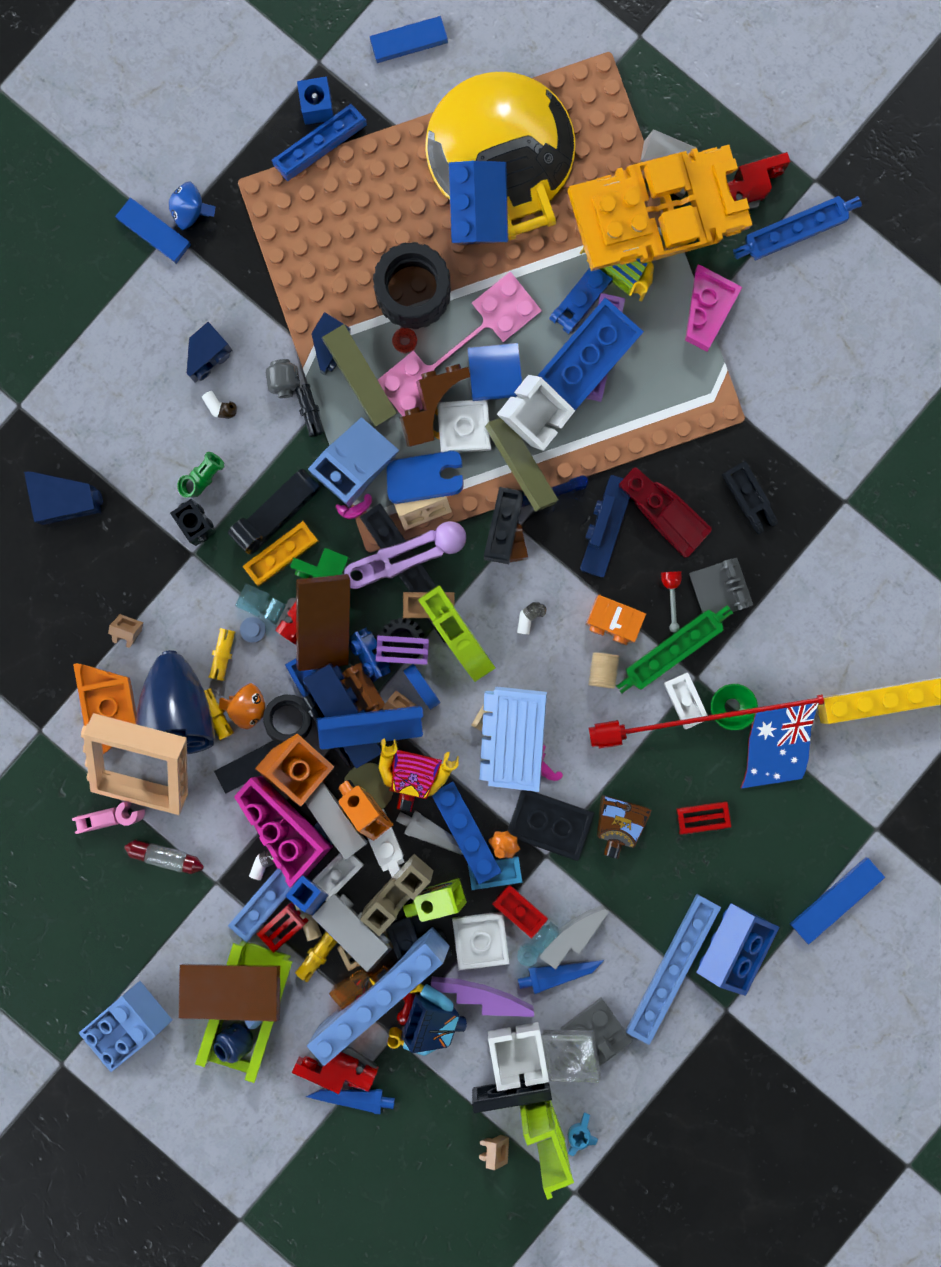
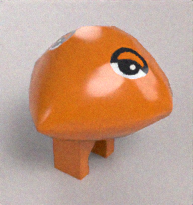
(245, 707)

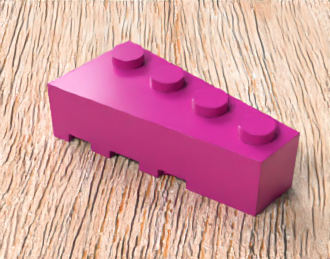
(282, 829)

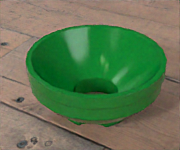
(744, 697)

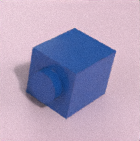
(307, 895)

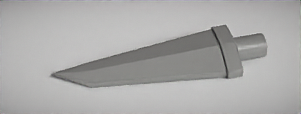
(426, 830)

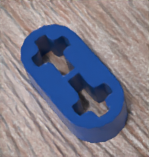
(421, 686)

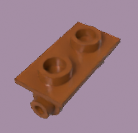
(367, 694)

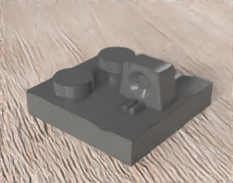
(608, 1031)

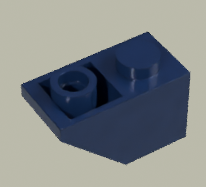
(324, 326)
(205, 351)

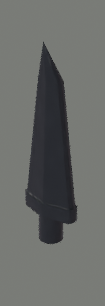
(315, 712)

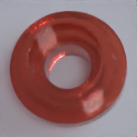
(404, 333)

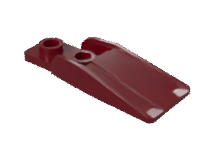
(666, 512)

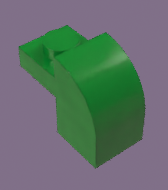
(330, 564)

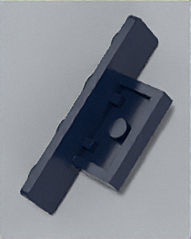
(606, 528)

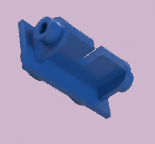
(361, 645)

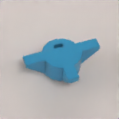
(582, 1135)

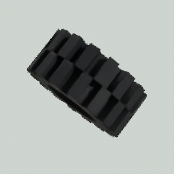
(406, 625)

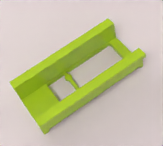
(246, 954)
(540, 1123)

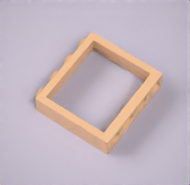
(143, 741)

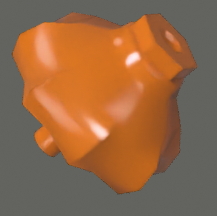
(504, 845)

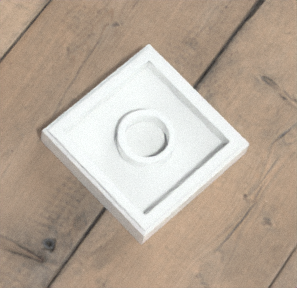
(463, 426)
(480, 941)

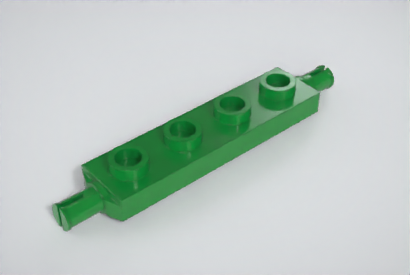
(674, 649)

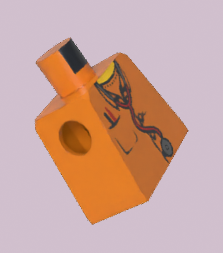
(363, 811)

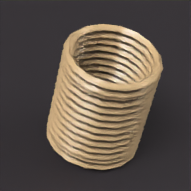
(603, 670)

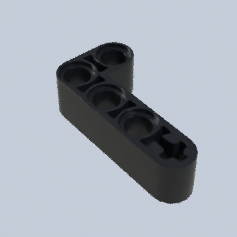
(274, 513)

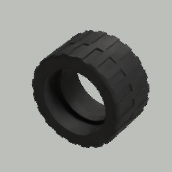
(406, 256)

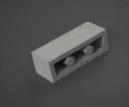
(351, 933)

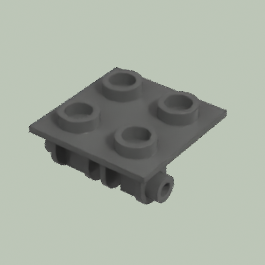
(721, 586)

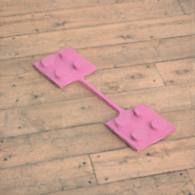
(503, 309)

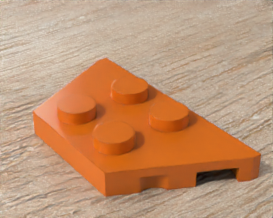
(104, 695)

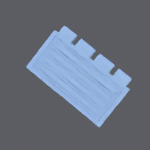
(515, 738)

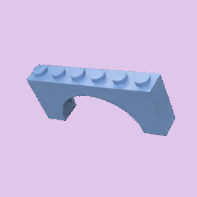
(346, 1025)

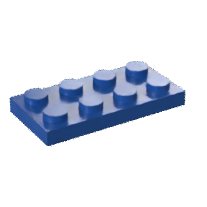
(590, 353)

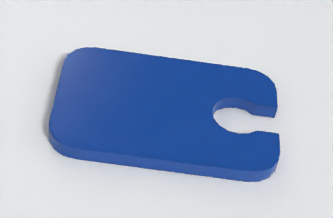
(420, 477)

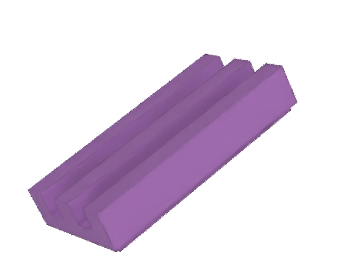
(380, 648)

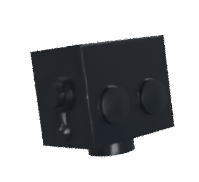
(190, 513)

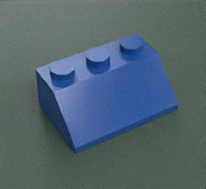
(478, 202)
(737, 950)

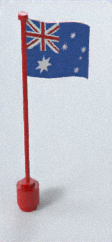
(776, 740)

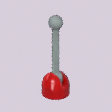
(671, 581)

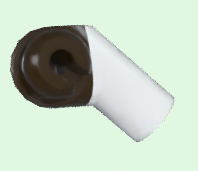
(219, 409)

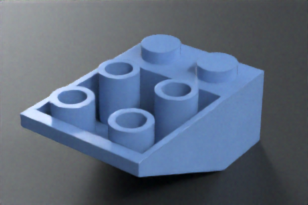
(353, 461)
(125, 1026)

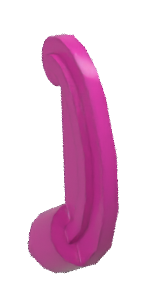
(356, 510)
(547, 772)

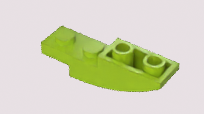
(456, 633)

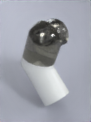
(528, 614)
(262, 861)

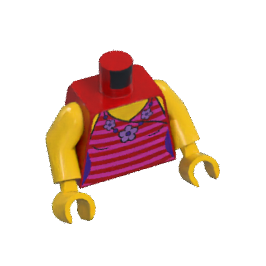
(413, 774)

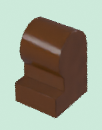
(519, 549)

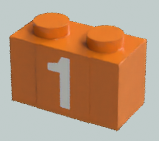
(615, 619)

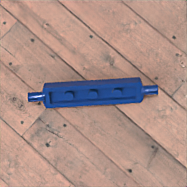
(797, 228)

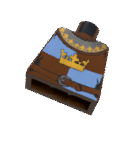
(620, 824)

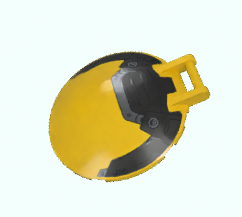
(509, 122)

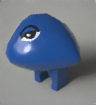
(187, 205)

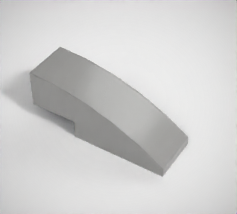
(335, 821)
(574, 935)

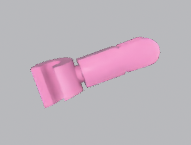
(108, 818)

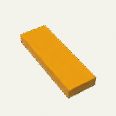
(280, 553)

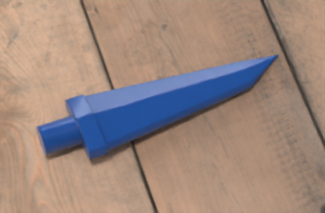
(547, 977)
(358, 1099)

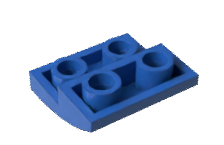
(494, 371)

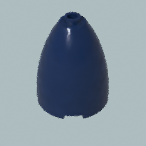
(176, 702)

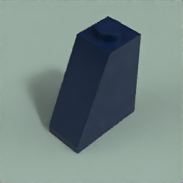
(60, 499)

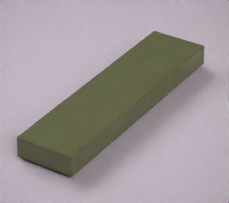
(359, 375)
(521, 465)

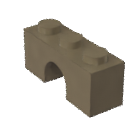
(388, 902)

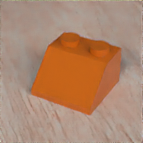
(295, 768)

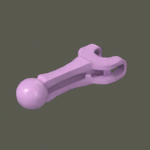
(448, 538)

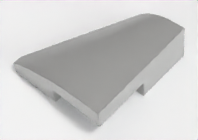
(662, 145)

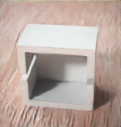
(532, 409)
(517, 1054)

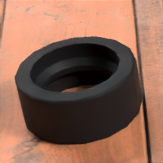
(274, 705)

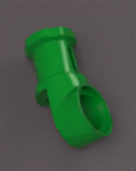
(201, 475)

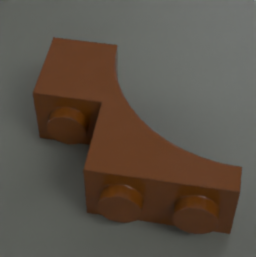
(419, 425)

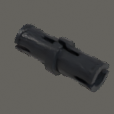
(309, 410)

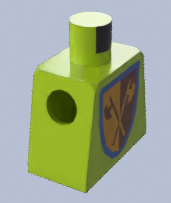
(445, 899)

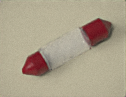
(164, 857)

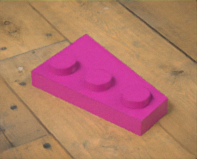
(709, 306)

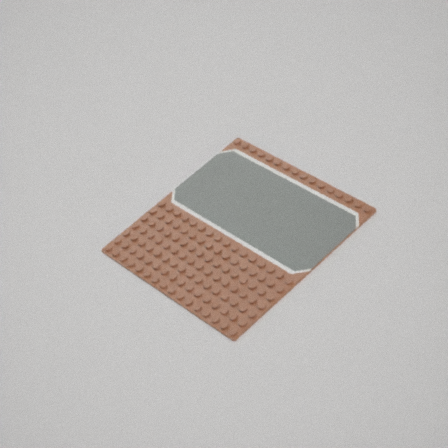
(377, 192)

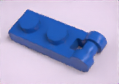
(581, 299)

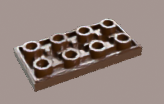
(322, 621)
(229, 992)

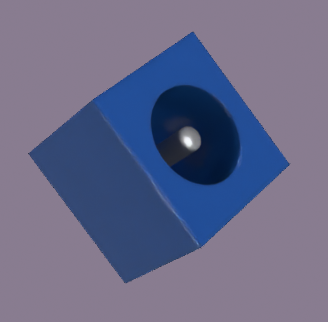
(315, 100)

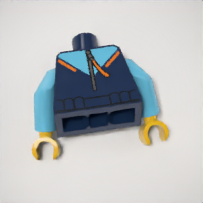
(429, 1023)

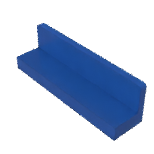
(369, 727)

